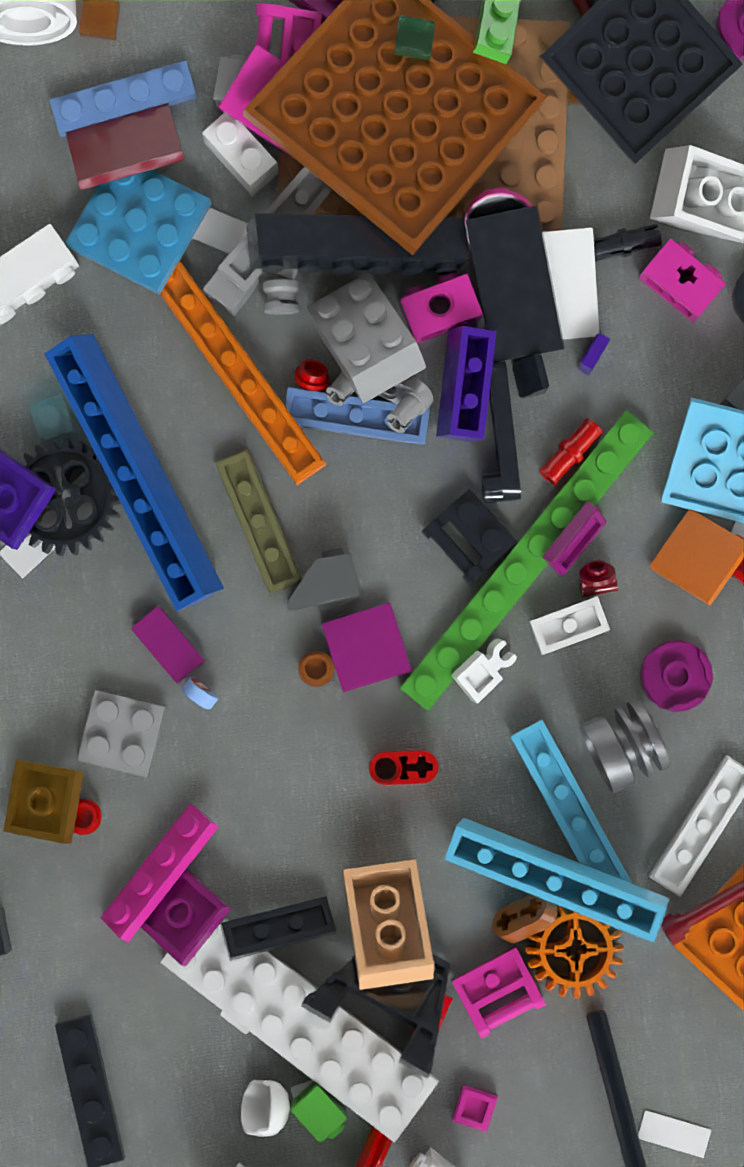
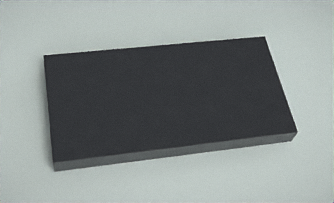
(515, 283)

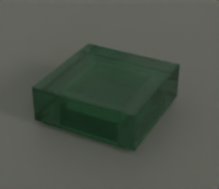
(414, 37)

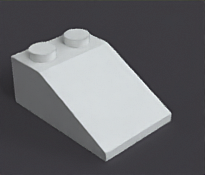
(700, 193)

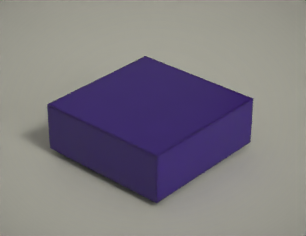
(593, 353)

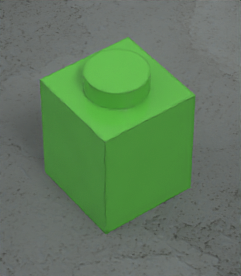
(319, 1112)

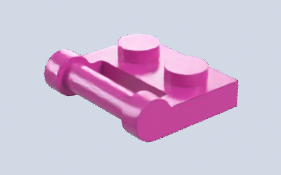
(296, 27)
(492, 981)

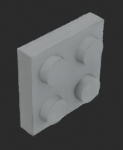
(121, 733)

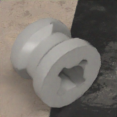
(281, 296)

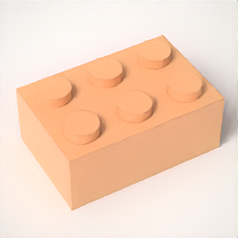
(388, 924)

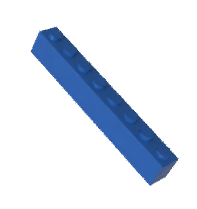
(134, 471)

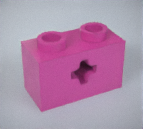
(693, 295)

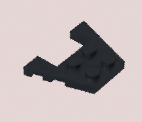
(412, 1002)

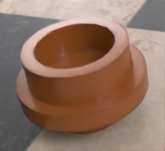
(316, 668)

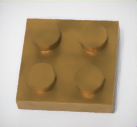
(43, 801)

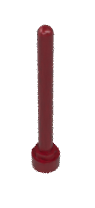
(678, 925)

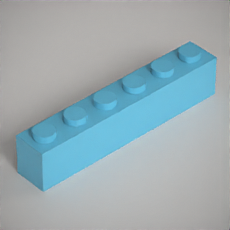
(557, 879)

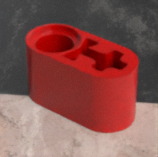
(412, 758)

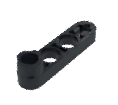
(505, 482)

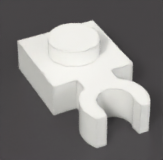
(479, 672)

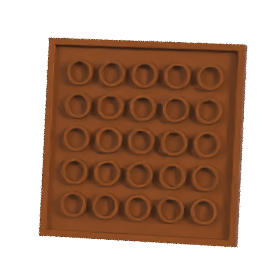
(393, 128)

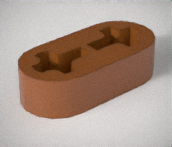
(526, 921)

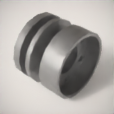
(625, 745)

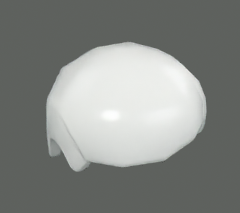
(264, 1108)

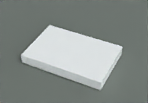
(574, 280)

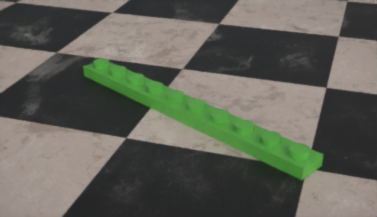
(525, 561)

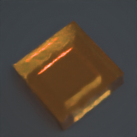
(99, 19)

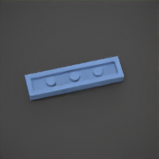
(122, 97)
(365, 419)

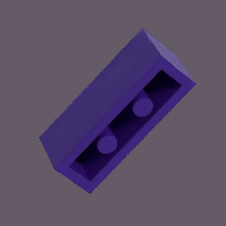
(466, 384)

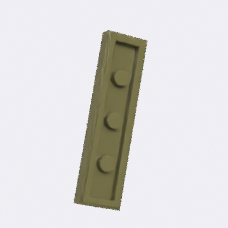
(258, 521)

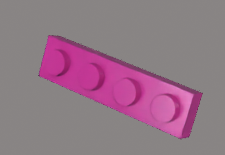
(159, 872)

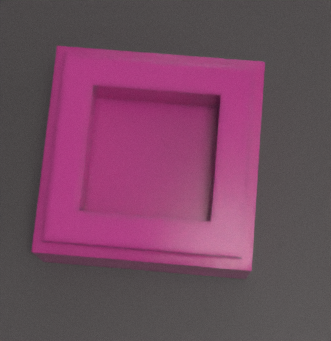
(474, 1107)

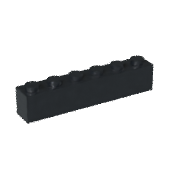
(348, 245)

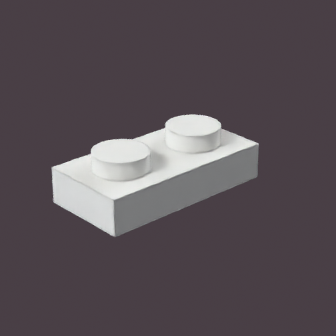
(569, 625)

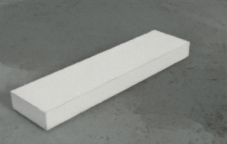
(701, 827)

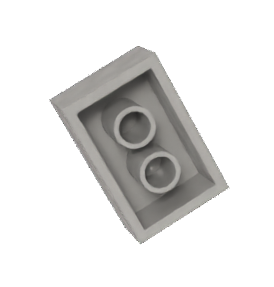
(366, 337)

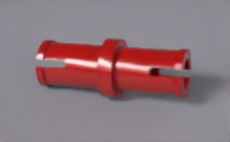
(570, 451)

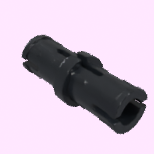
(627, 241)

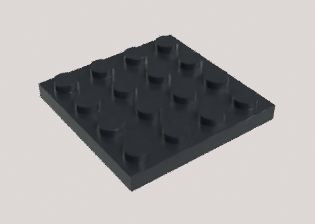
(640, 67)

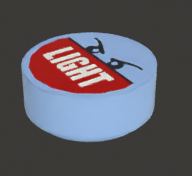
(200, 693)

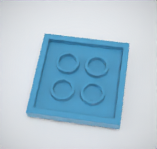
(139, 227)

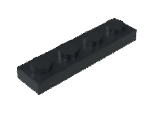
(90, 1091)

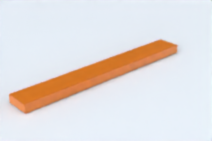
(241, 376)

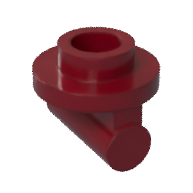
(597, 578)

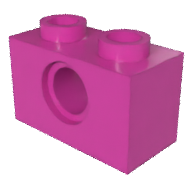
(426, 324)

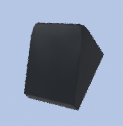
(530, 376)

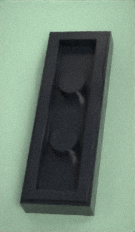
(277, 928)

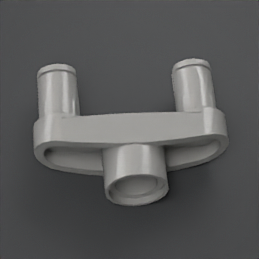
(410, 395)

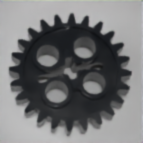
(94, 490)

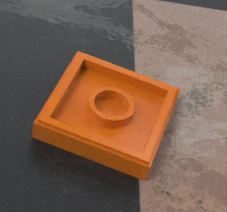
(699, 557)

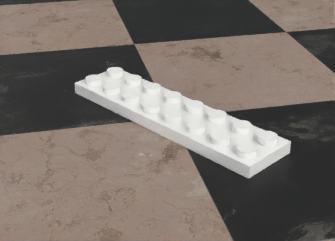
(337, 1055)

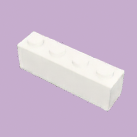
(32, 269)

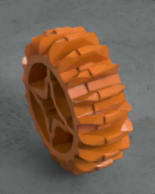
(591, 948)

